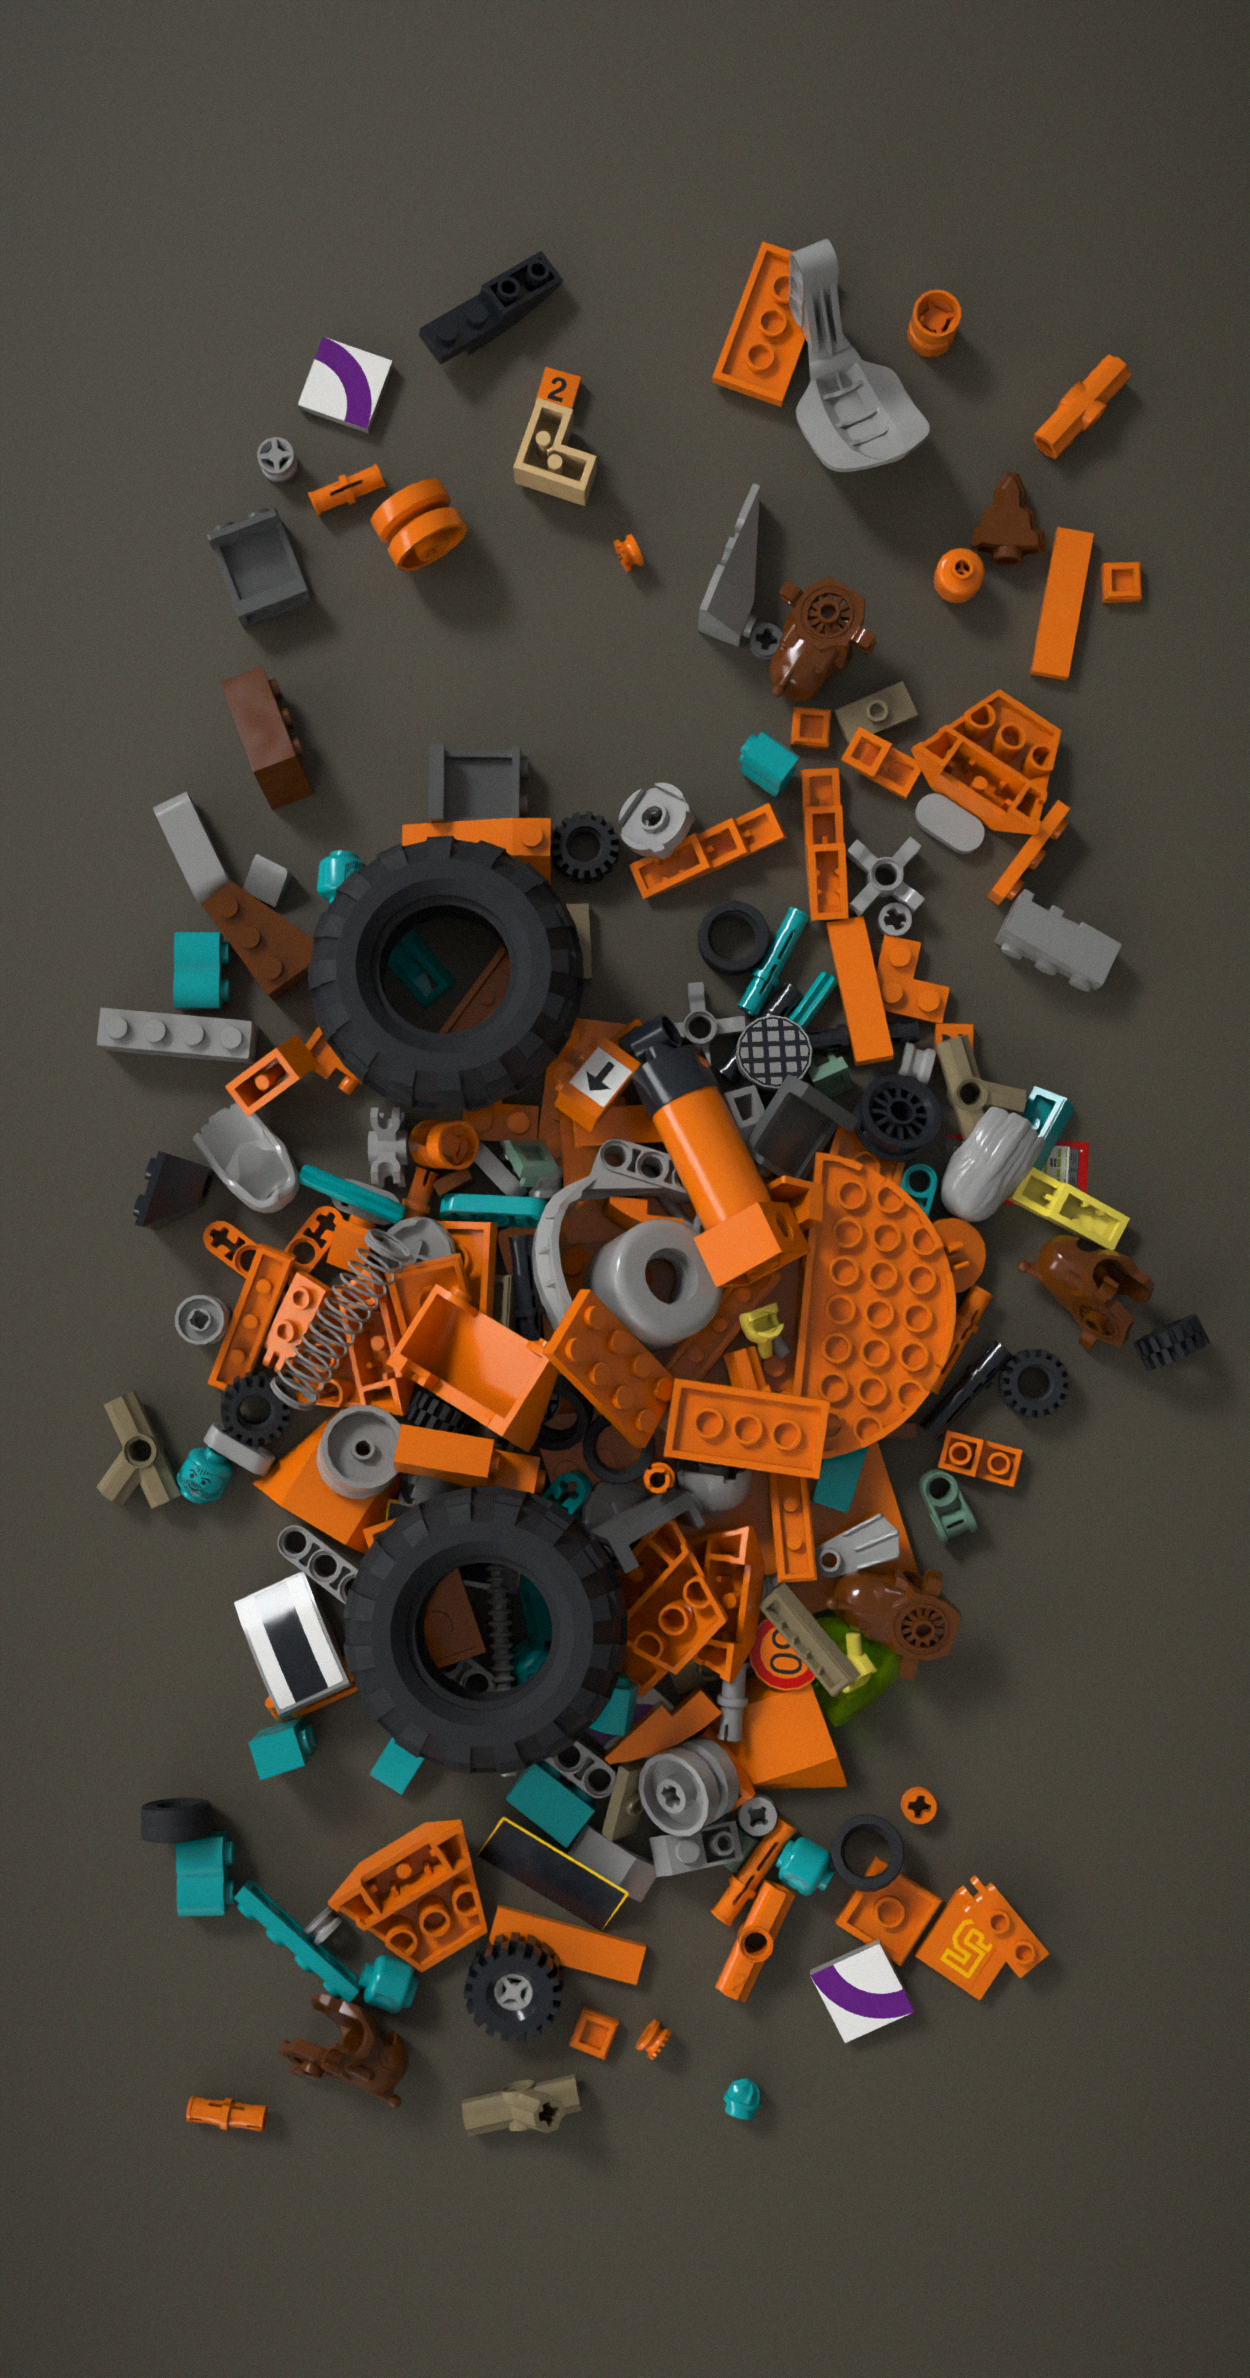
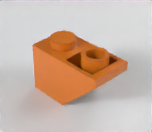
(346, 1239)

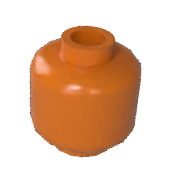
(959, 575)

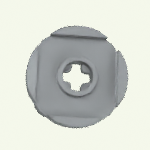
(668, 832)

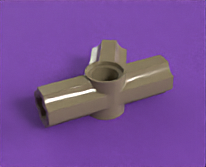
(961, 1068)
(129, 1468)
(523, 2106)

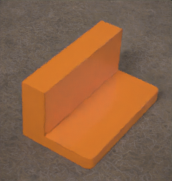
(803, 1198)

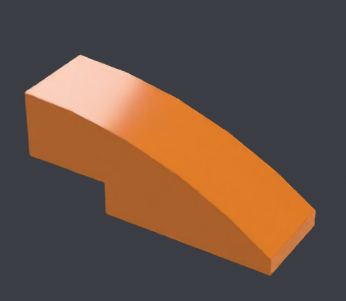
(664, 1727)

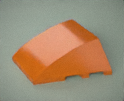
(993, 763)
(363, 1373)
(300, 1489)
(736, 1576)
(669, 1600)
(785, 1740)
(417, 1894)

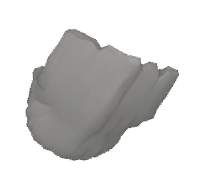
(249, 1159)
(989, 1165)

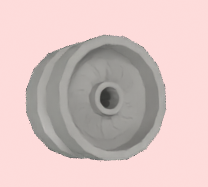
(338, 1458)
(688, 1786)

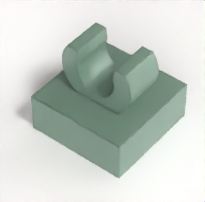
(830, 1077)
(530, 1161)

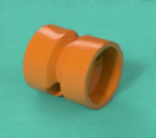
(934, 323)
(443, 1144)

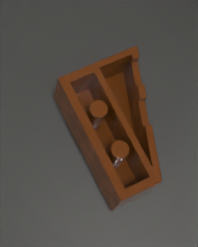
(266, 736)
(263, 939)

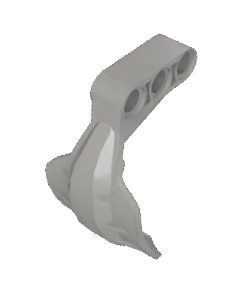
(852, 408)
(600, 1184)

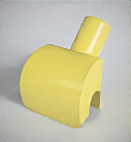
(762, 1327)
(859, 1660)

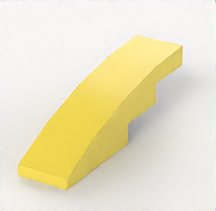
(1070, 1209)

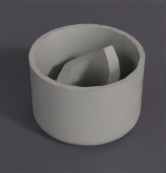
(619, 1281)

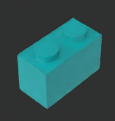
(283, 1747)
(551, 1802)

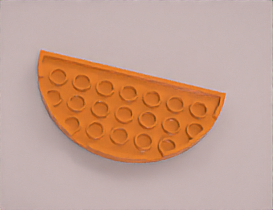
(871, 1306)

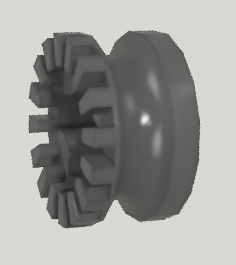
(758, 632)

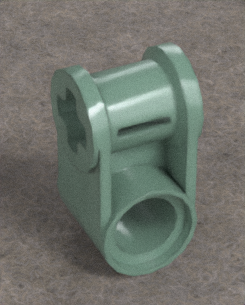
(948, 1512)

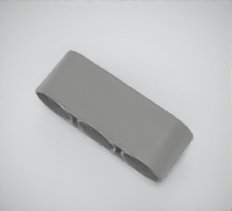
(192, 846)

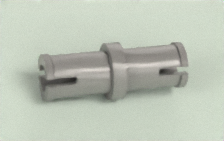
(732, 1707)

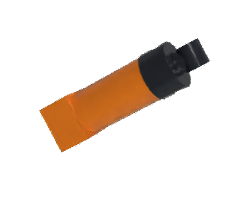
(742, 1225)

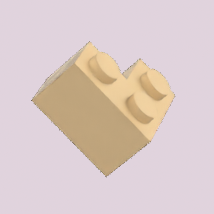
(547, 461)

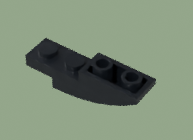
(492, 311)

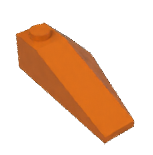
(521, 837)

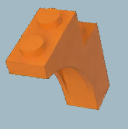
(465, 1460)

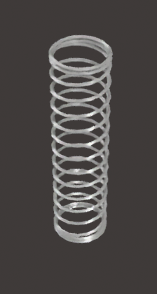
(381, 1249)

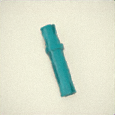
(765, 976)

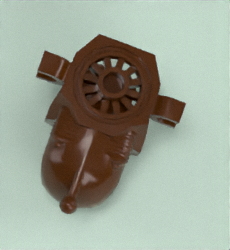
(817, 640)
(1087, 1287)
(895, 1605)
(358, 2060)

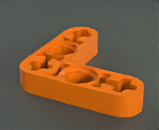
(235, 1235)

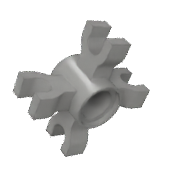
(864, 859)
(718, 1027)
(388, 1147)

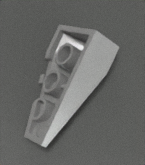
(730, 595)

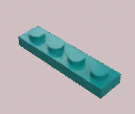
(285, 1930)

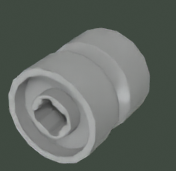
(202, 1319)

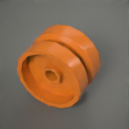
(419, 524)

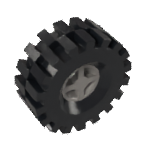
(512, 2005)

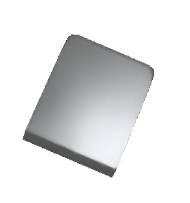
(267, 880)

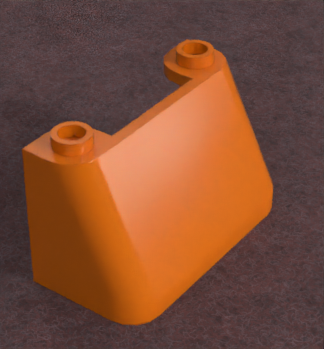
(477, 1365)

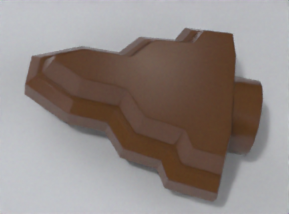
(1009, 525)

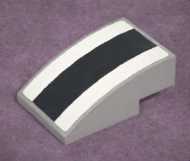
(293, 1643)

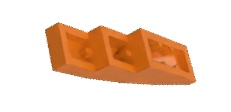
(824, 844)
(709, 851)

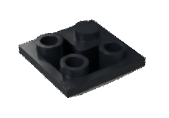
(173, 1190)

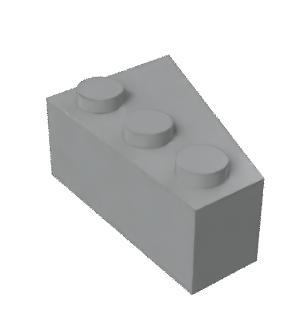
(1057, 943)

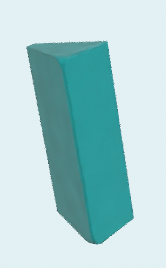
(409, 964)
(1048, 1117)

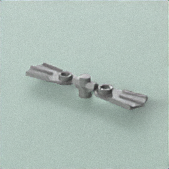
(855, 1549)

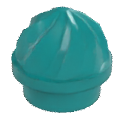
(742, 2099)

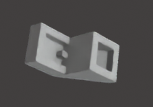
(614, 1862)

